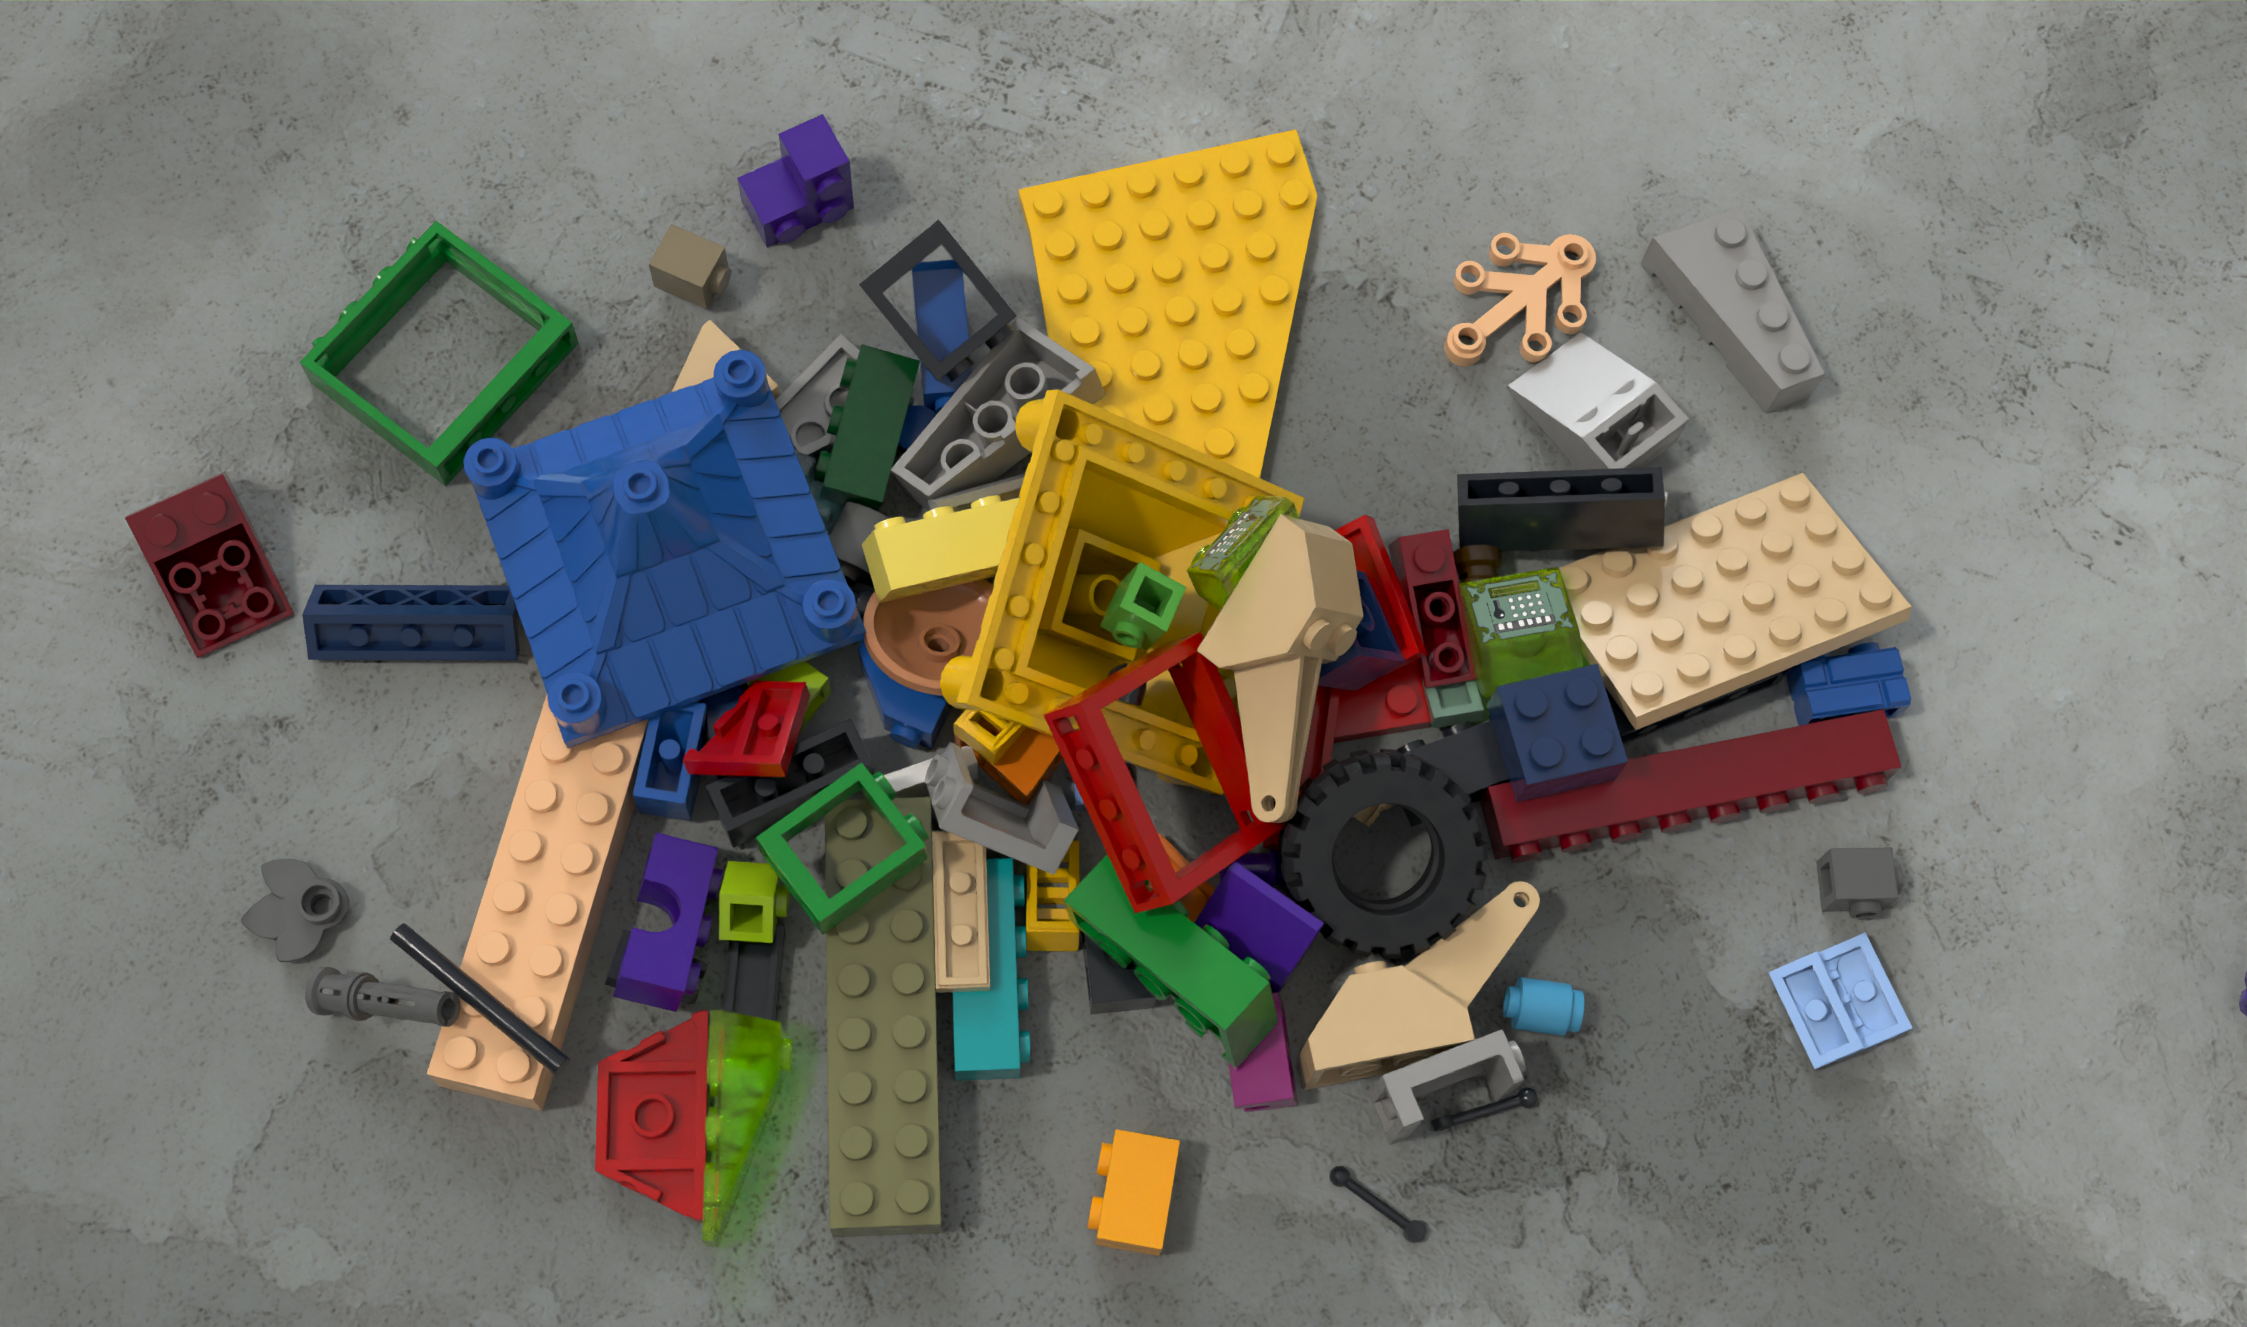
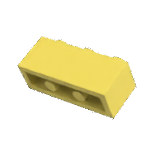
(939, 549)

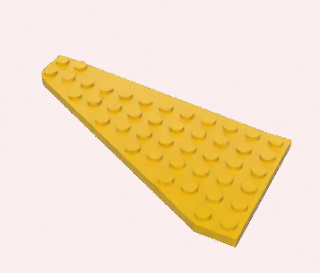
(1180, 285)

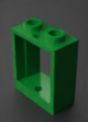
(828, 912)

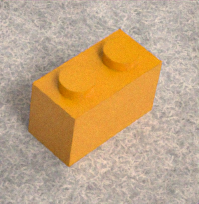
(1135, 1192)

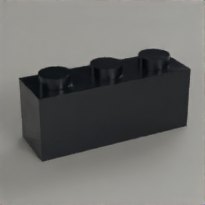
(756, 803)

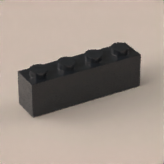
(1562, 509)

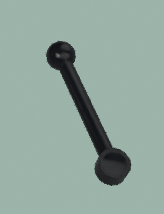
(1526, 1098)
(1413, 1230)

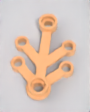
(1524, 292)

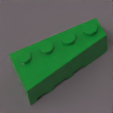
(1178, 961)

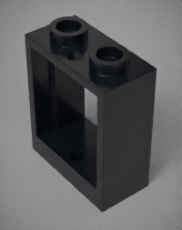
(908, 258)

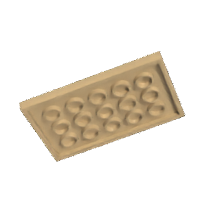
(1727, 600)

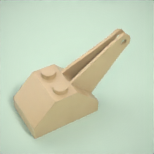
(1275, 632)
(1418, 1010)

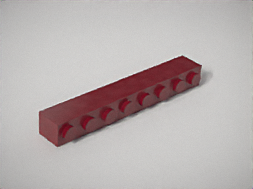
(1697, 784)

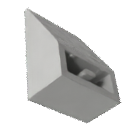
(1598, 407)

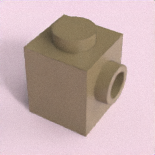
(690, 267)

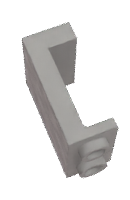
(1029, 833)
(1397, 1091)

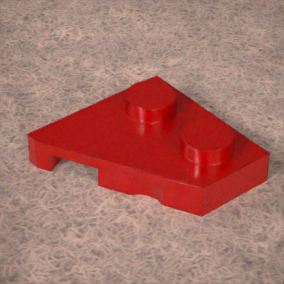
(755, 734)

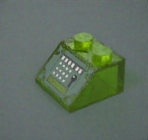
(1222, 564)
(1520, 627)

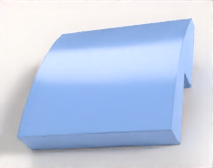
(1840, 1001)

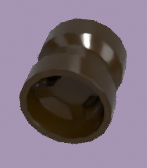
(1478, 562)

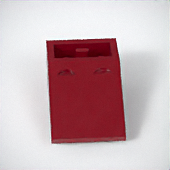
(210, 564)

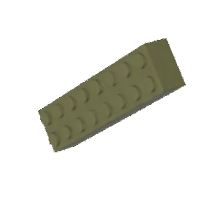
(881, 1034)

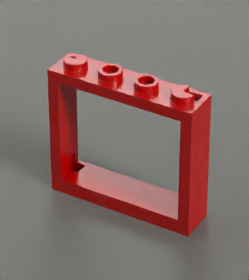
(1112, 794)

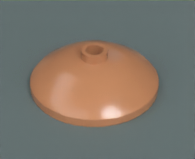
(911, 629)

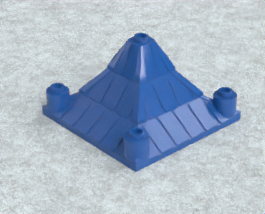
(664, 551)

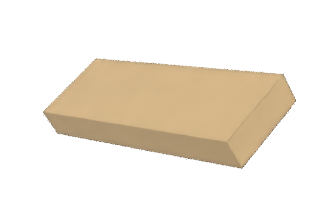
(960, 914)

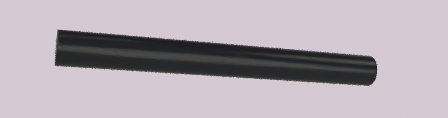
(480, 999)

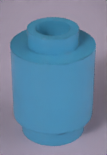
(1544, 1006)

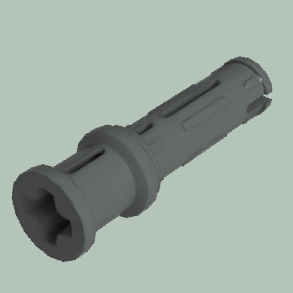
(429, 1007)

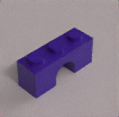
(659, 964)

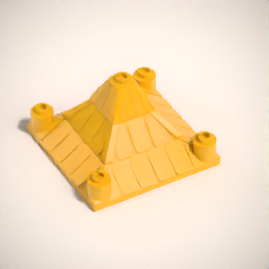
(1085, 517)

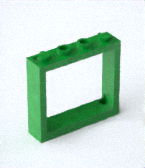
(495, 403)

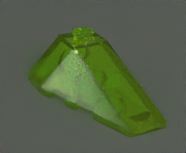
(745, 1079)

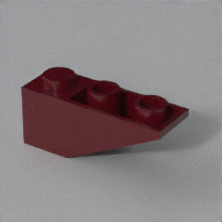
(1432, 591)

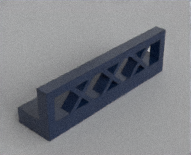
(413, 625)

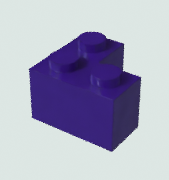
(802, 187)

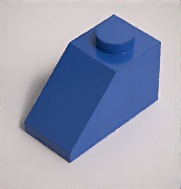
(905, 713)
(662, 779)

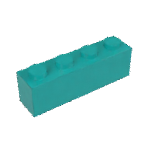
(987, 1021)

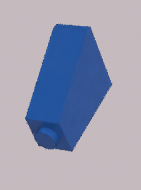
(939, 323)

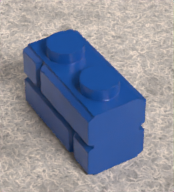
(1849, 684)

